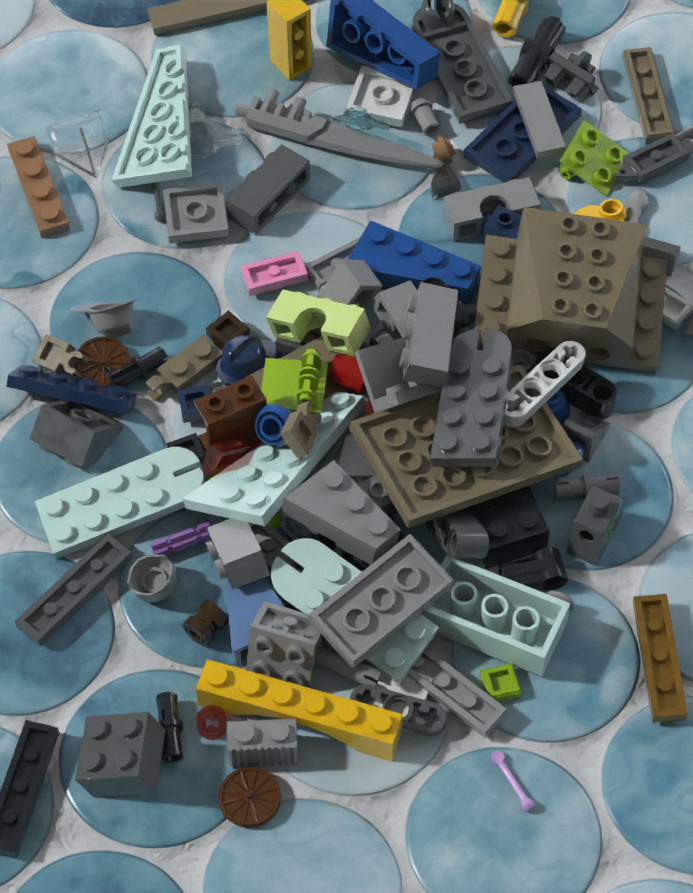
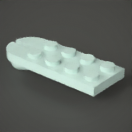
(119, 499)
(323, 577)

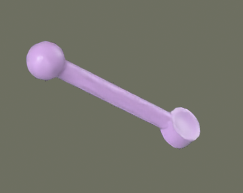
(498, 759)

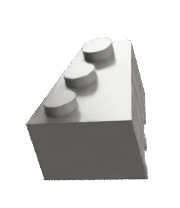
(428, 334)
(343, 513)

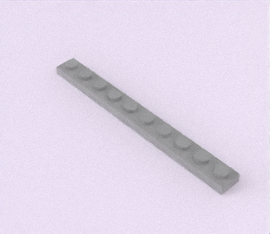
(448, 685)

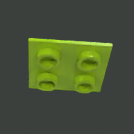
(592, 158)
(295, 381)

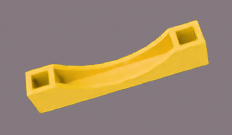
(357, 724)

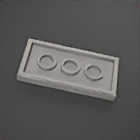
(381, 600)

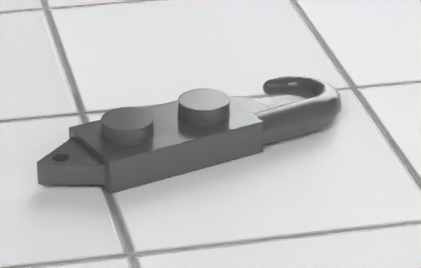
(657, 157)

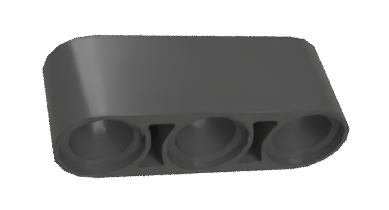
(460, 535)

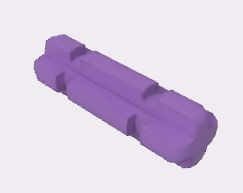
(181, 540)

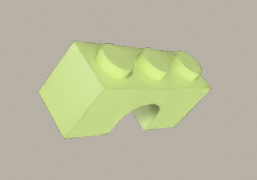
(297, 314)

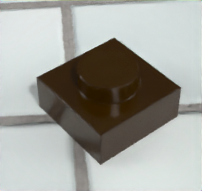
(226, 328)

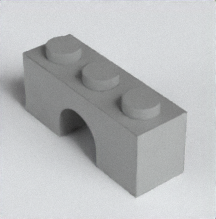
(466, 209)

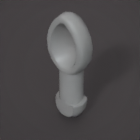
(637, 204)

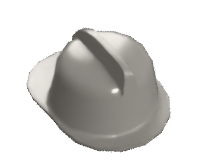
(109, 318)

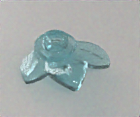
(359, 120)

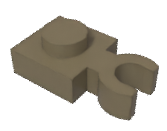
(58, 356)
(299, 430)

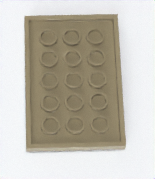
(401, 445)

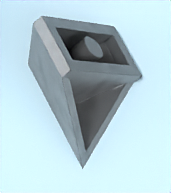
(587, 430)

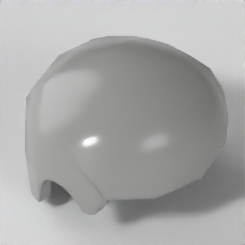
(152, 578)

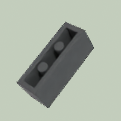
(267, 189)

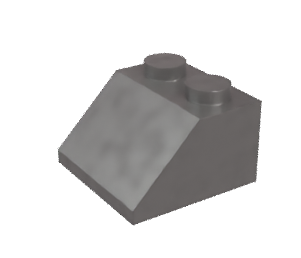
(74, 432)

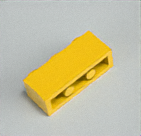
(289, 36)

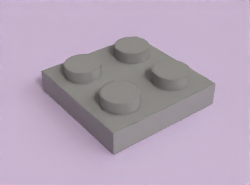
(195, 213)

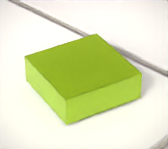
(501, 682)

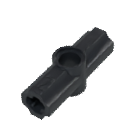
(536, 52)

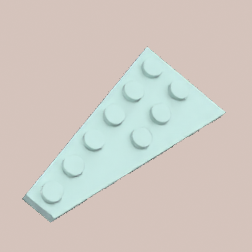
(159, 132)
(260, 480)

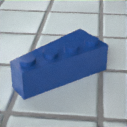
(381, 42)
(402, 258)

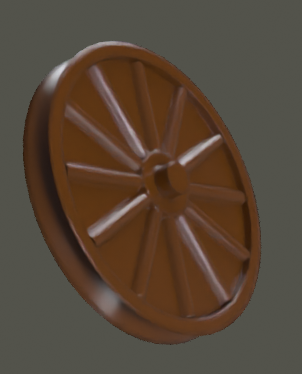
(104, 356)
(249, 797)

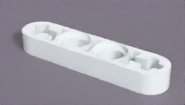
(545, 385)

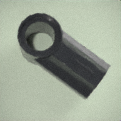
(542, 570)

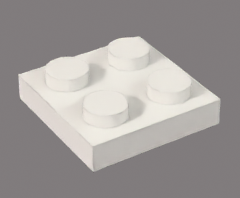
(381, 96)

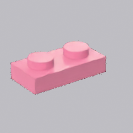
(274, 273)

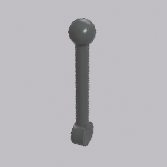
(159, 215)

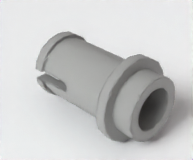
(423, 113)

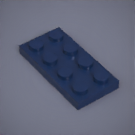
(505, 146)

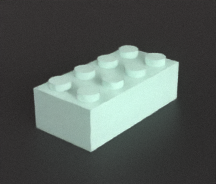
(499, 616)

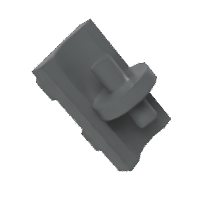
(575, 69)

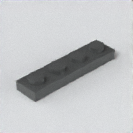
(73, 589)

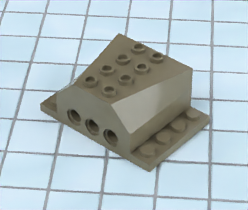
(575, 283)

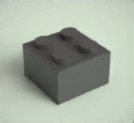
(120, 754)

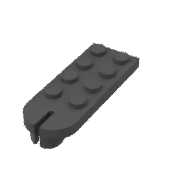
(465, 67)
(473, 401)

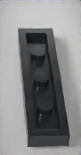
(24, 783)

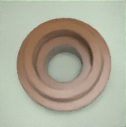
(444, 150)

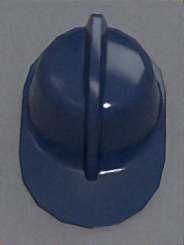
(244, 356)

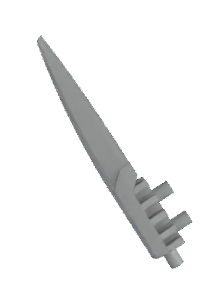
(320, 132)

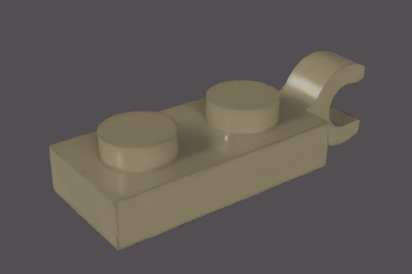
(184, 368)

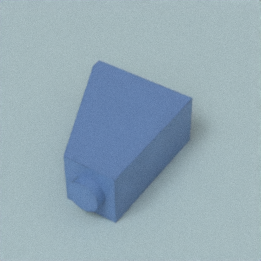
(242, 608)

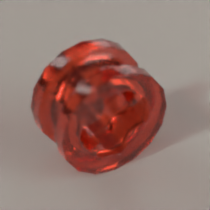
(211, 732)

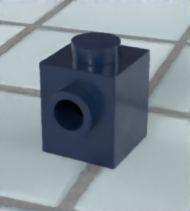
(501, 223)

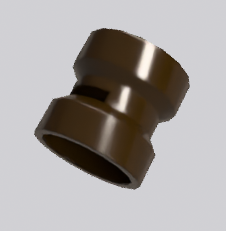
(205, 623)

